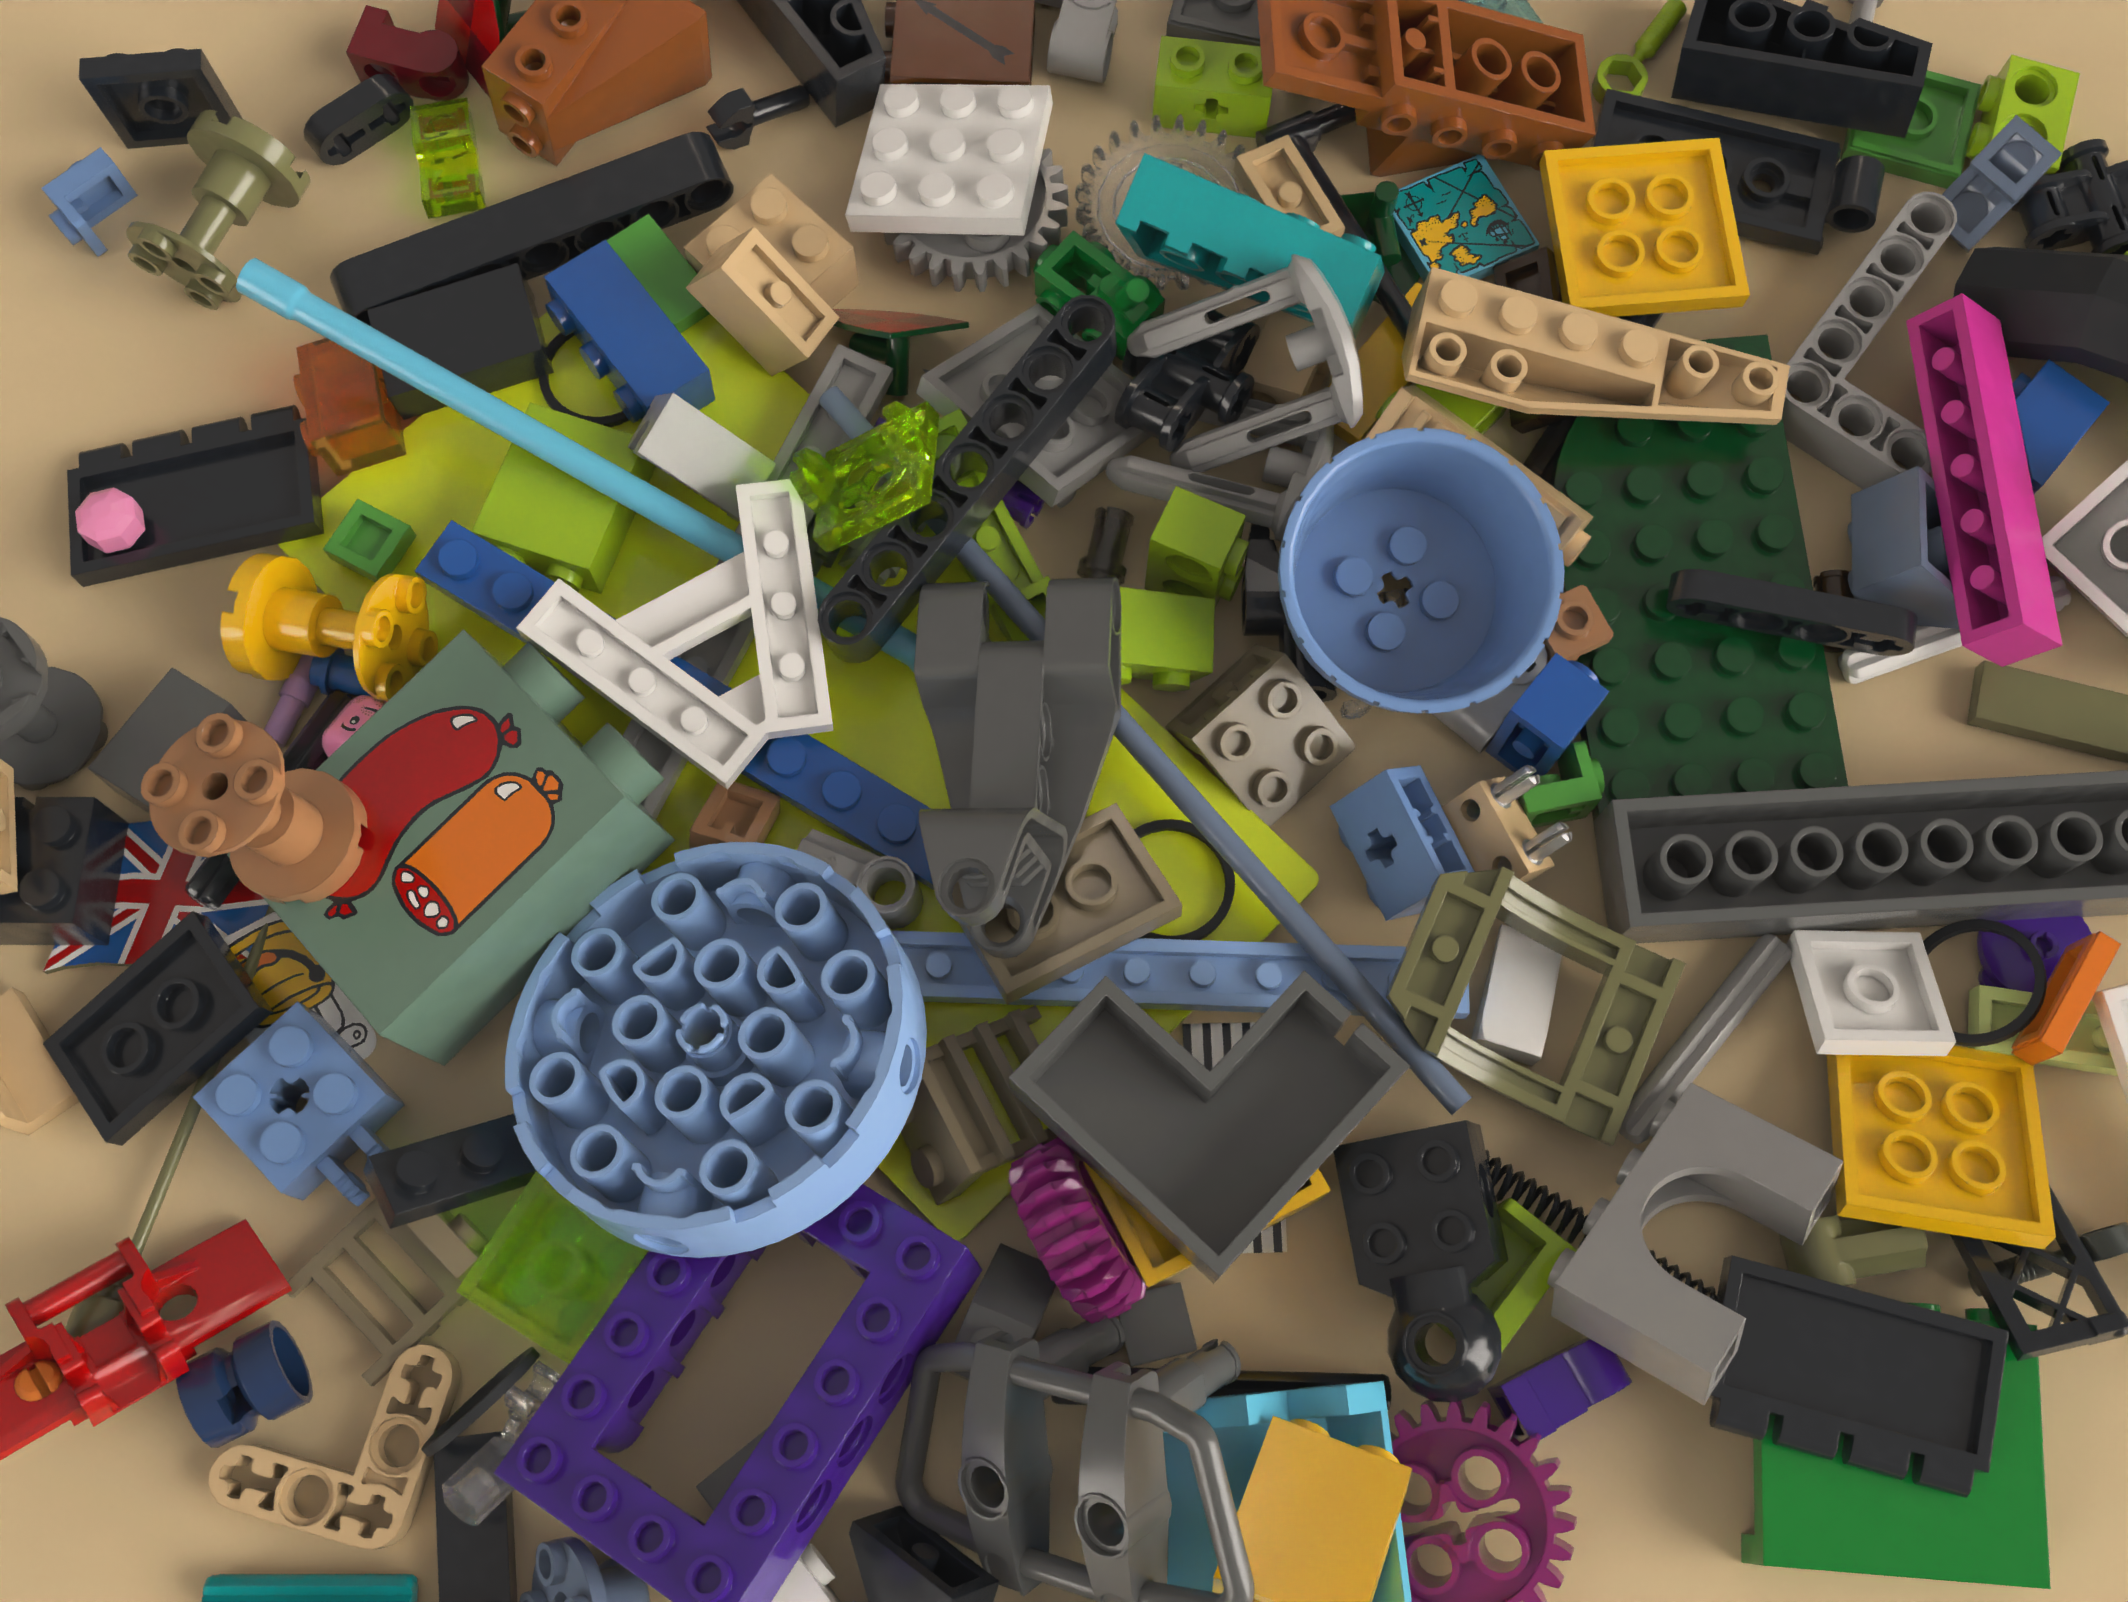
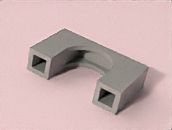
(1697, 1153)

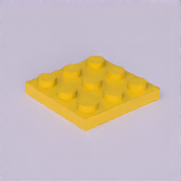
(1644, 228)
(1942, 1144)

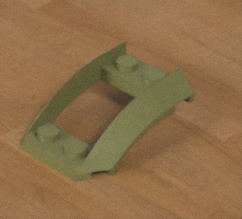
(1616, 1030)

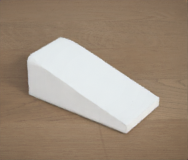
(1517, 997)

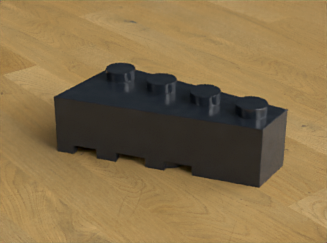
(827, 49)
(1801, 65)

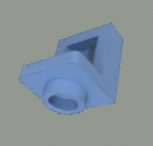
(86, 196)

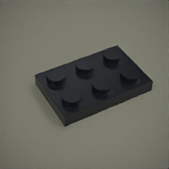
(157, 1028)

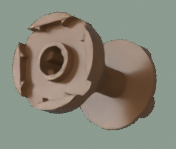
(230, 793)

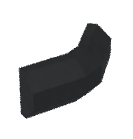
(2054, 303)

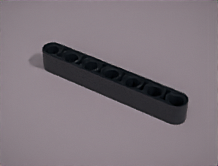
(543, 225)
(974, 449)

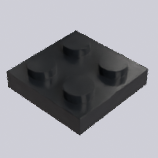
(155, 94)

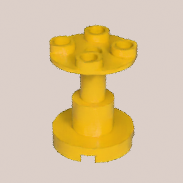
(285, 617)

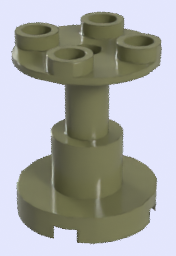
(240, 173)

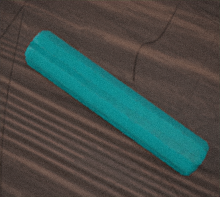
(311, 1588)

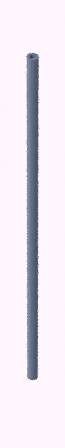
(1204, 817)

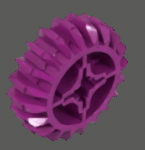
(1074, 1232)

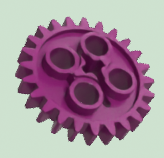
(1438, 1454)

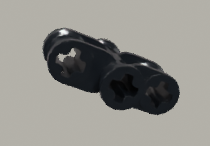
(2079, 203)
(1179, 385)

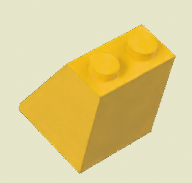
(1318, 1515)

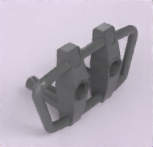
(1121, 1471)

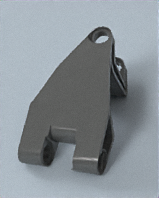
(1016, 744)

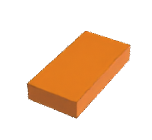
(2066, 998)

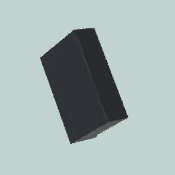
(474, 328)

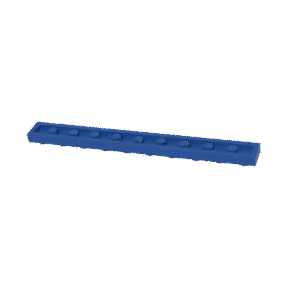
(790, 767)

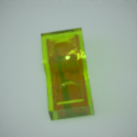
(447, 158)

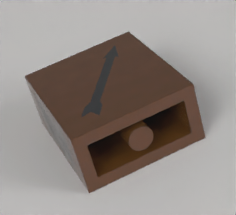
(960, 42)

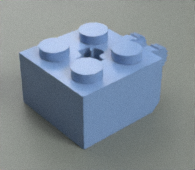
(345, 1107)

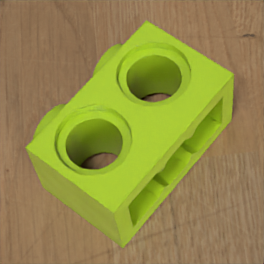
(2034, 92)
(1196, 548)

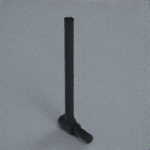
(1305, 133)

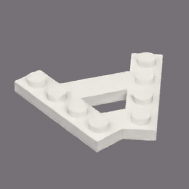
(632, 655)

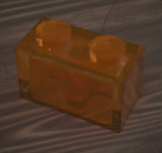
(346, 408)

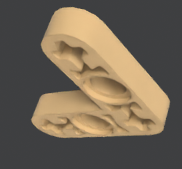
(373, 1475)

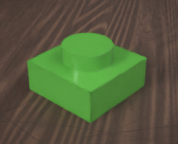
(369, 541)

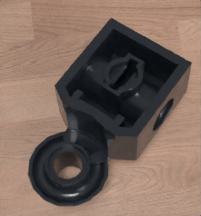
(1425, 1235)

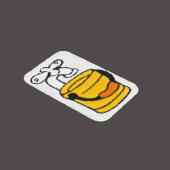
(292, 975)

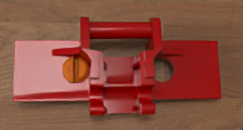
(137, 1352)

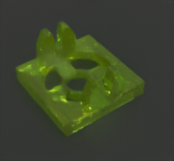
(824, 482)

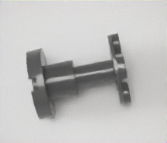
(46, 714)

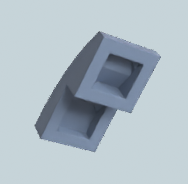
(1998, 180)

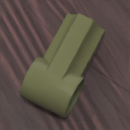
(1855, 1249)

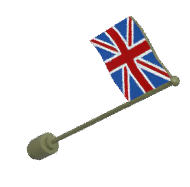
(147, 907)

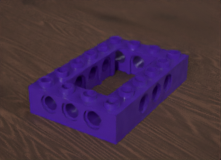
(807, 1453)

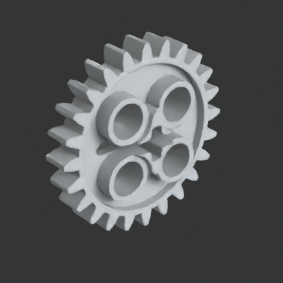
(991, 255)

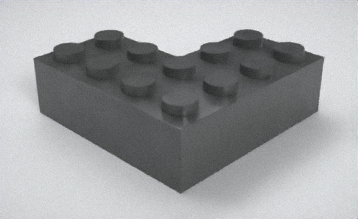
(1201, 1147)

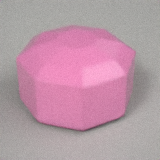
(110, 520)

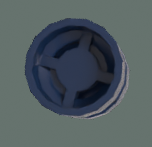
(232, 1389)

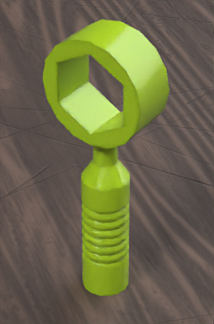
(1645, 48)

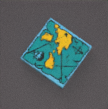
(1461, 221)

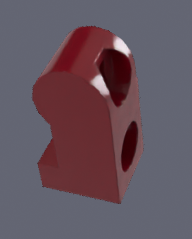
(421, 62)

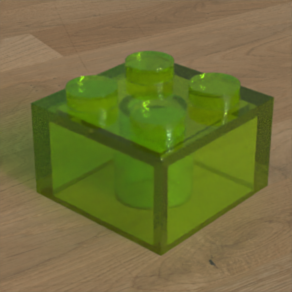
(550, 1270)

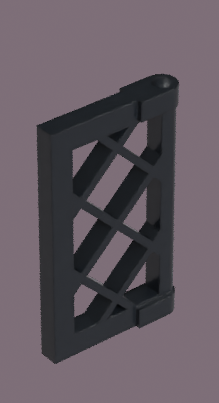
(2000, 1291)

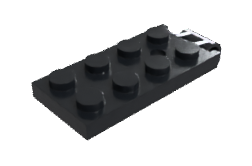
(1799, 168)

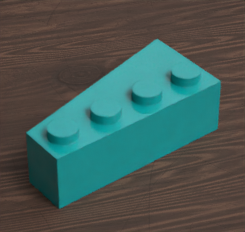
(1236, 239)

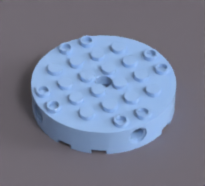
(717, 1050)

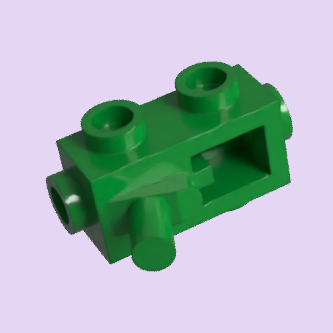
(1094, 269)

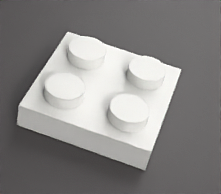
(1869, 993)

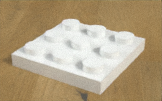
(950, 159)

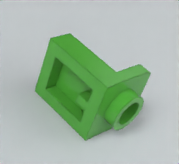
(1566, 799)

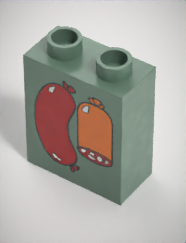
(475, 843)

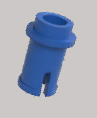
(335, 673)

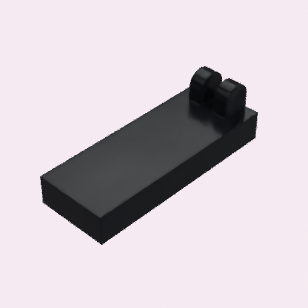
(479, 1559)

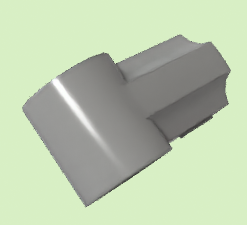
(868, 873)

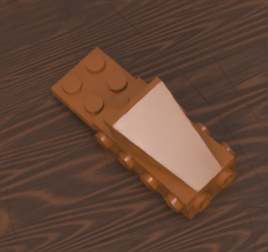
(591, 66)
(1433, 77)

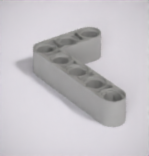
(1845, 335)

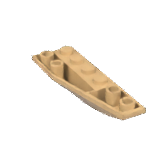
(1577, 361)

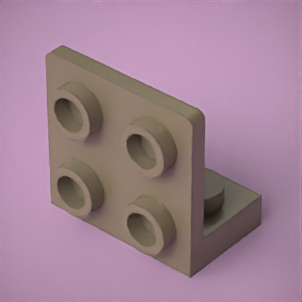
(1263, 733)

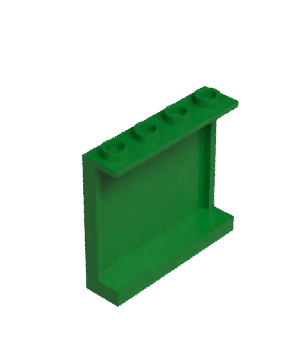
(1864, 1522)

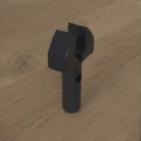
(737, 114)

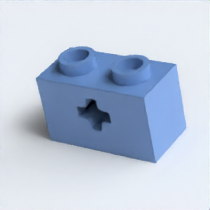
(1399, 839)

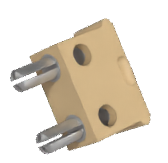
(1497, 830)

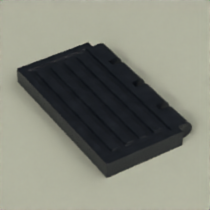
(201, 497)
(1863, 1370)

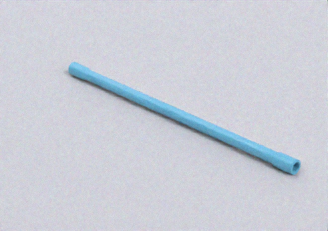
(297, 303)

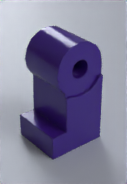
(1559, 1388)

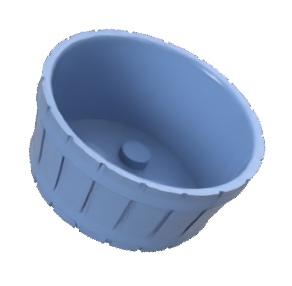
(1463, 536)

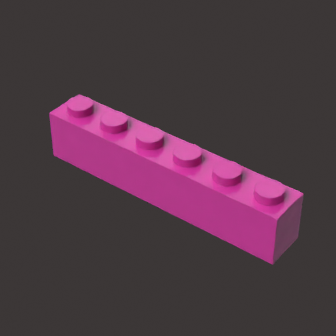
(1982, 483)

